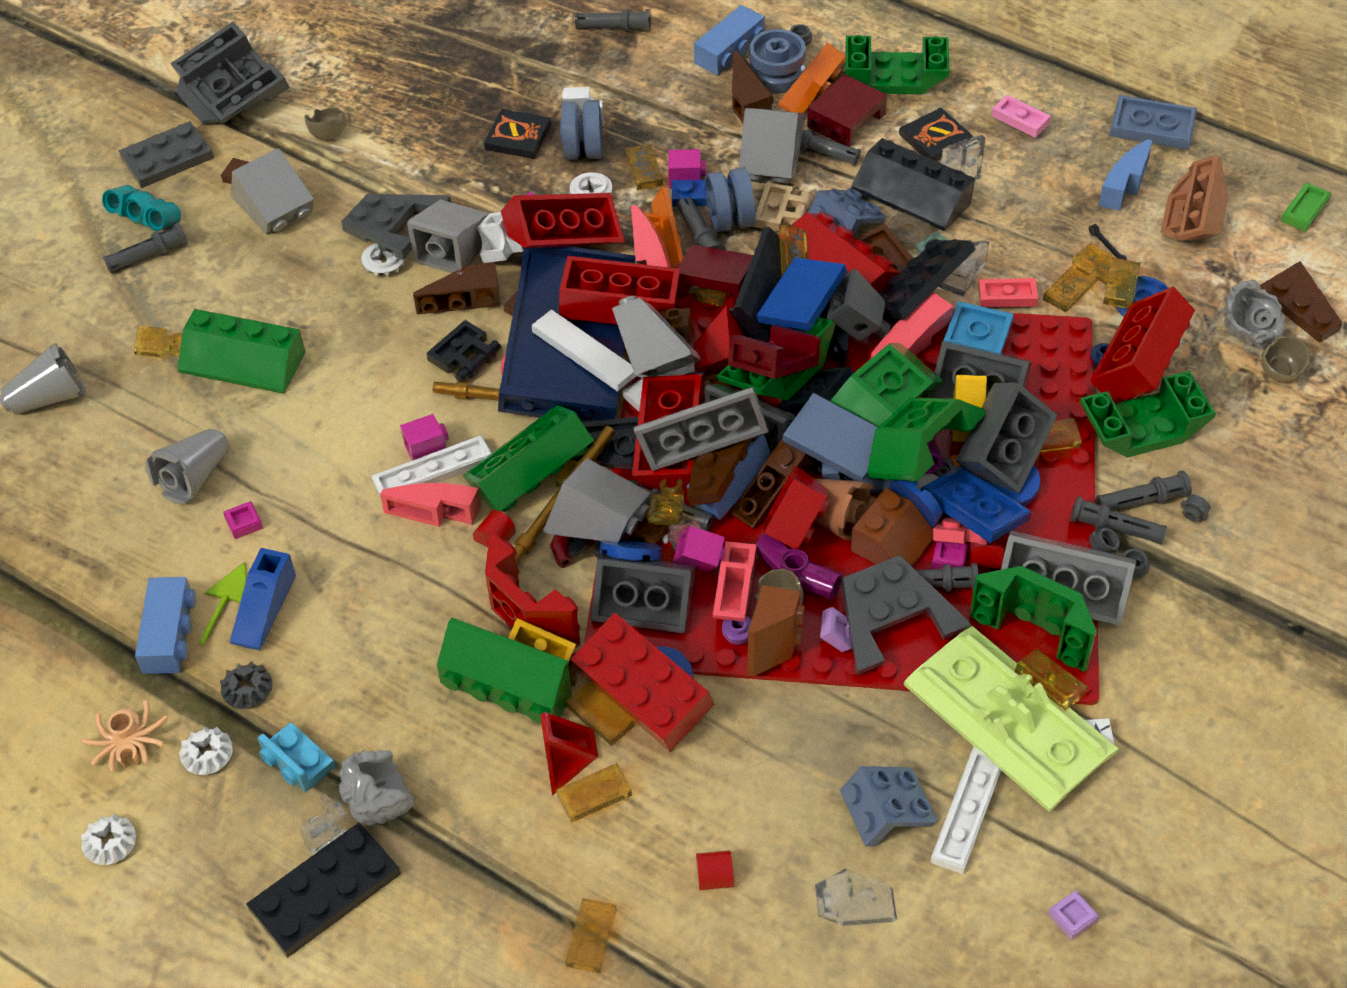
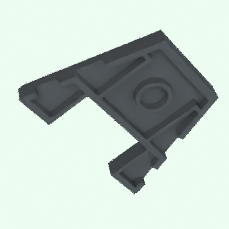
(381, 217)
(886, 597)

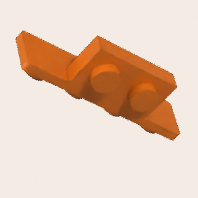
(813, 80)
(665, 224)

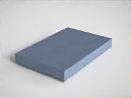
(1153, 120)
(832, 437)

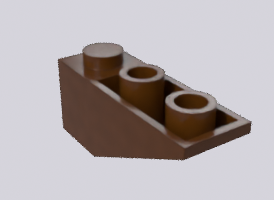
(748, 88)
(464, 289)
(768, 482)

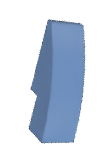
(1125, 176)

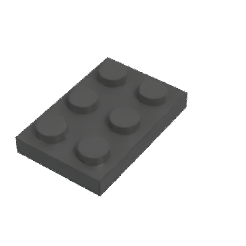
(166, 154)

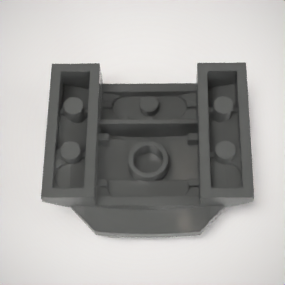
(225, 77)

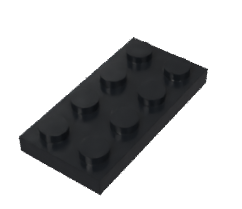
(923, 276)
(323, 889)

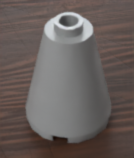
(42, 383)
(186, 464)

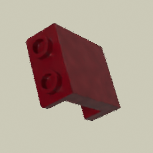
(845, 109)
(713, 270)
(783, 354)

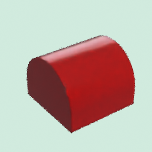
(496, 523)
(986, 555)
(715, 870)

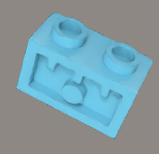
(296, 757)

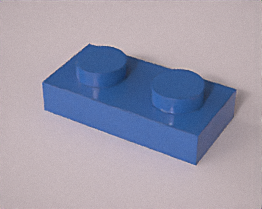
(689, 188)

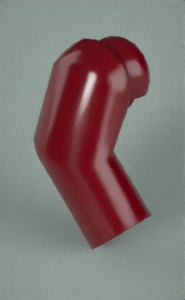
(559, 549)

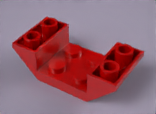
(509, 602)

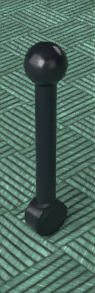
(1094, 231)

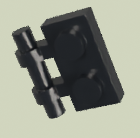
(458, 345)

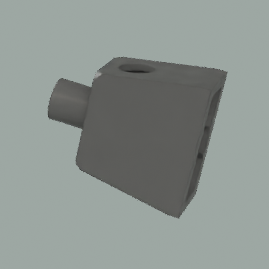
(858, 308)

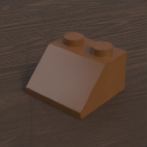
(891, 529)
(774, 629)

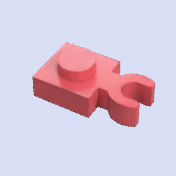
(952, 531)

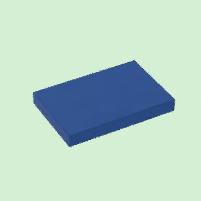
(802, 293)
(977, 504)

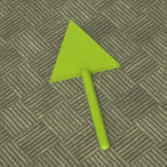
(228, 588)

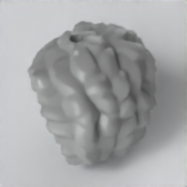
(1247, 309)
(374, 787)

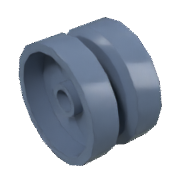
(777, 58)
(581, 130)
(730, 199)

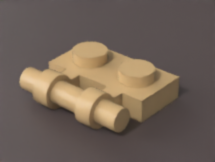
(774, 205)

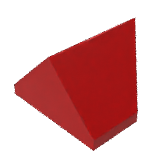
(714, 343)
(567, 748)

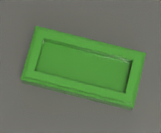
(1306, 207)

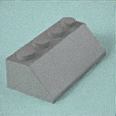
(701, 428)
(1097, 575)

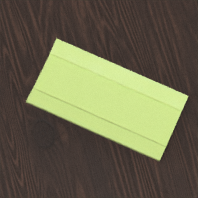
(1009, 719)

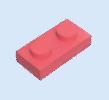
(1008, 292)

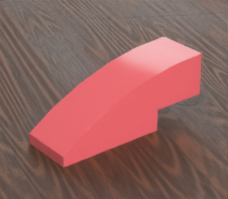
(647, 241)
(919, 326)
(432, 502)
(735, 581)

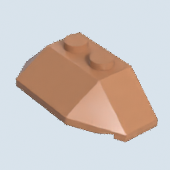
(1197, 202)

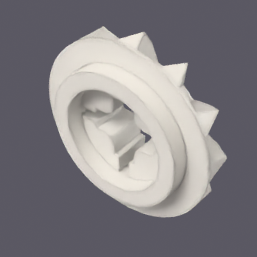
(597, 181)
(372, 261)
(211, 760)
(116, 848)

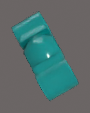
(141, 207)

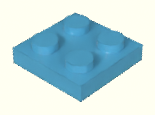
(979, 327)

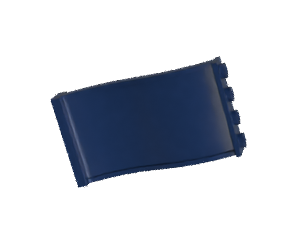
(536, 372)

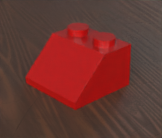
(796, 509)

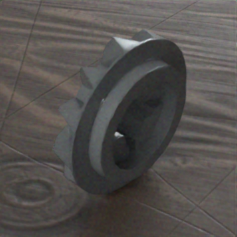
(246, 696)

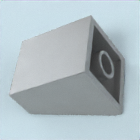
(771, 143)
(271, 192)
(446, 235)
(650, 340)
(597, 505)

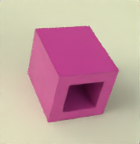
(685, 165)
(423, 436)
(700, 549)

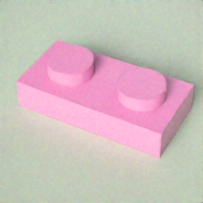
(1021, 116)

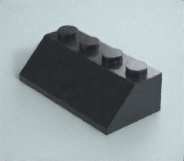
(914, 184)
(758, 284)

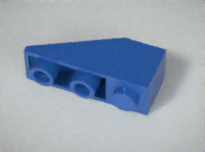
(262, 597)

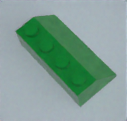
(240, 351)
(529, 458)
(503, 671)

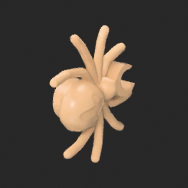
(125, 736)

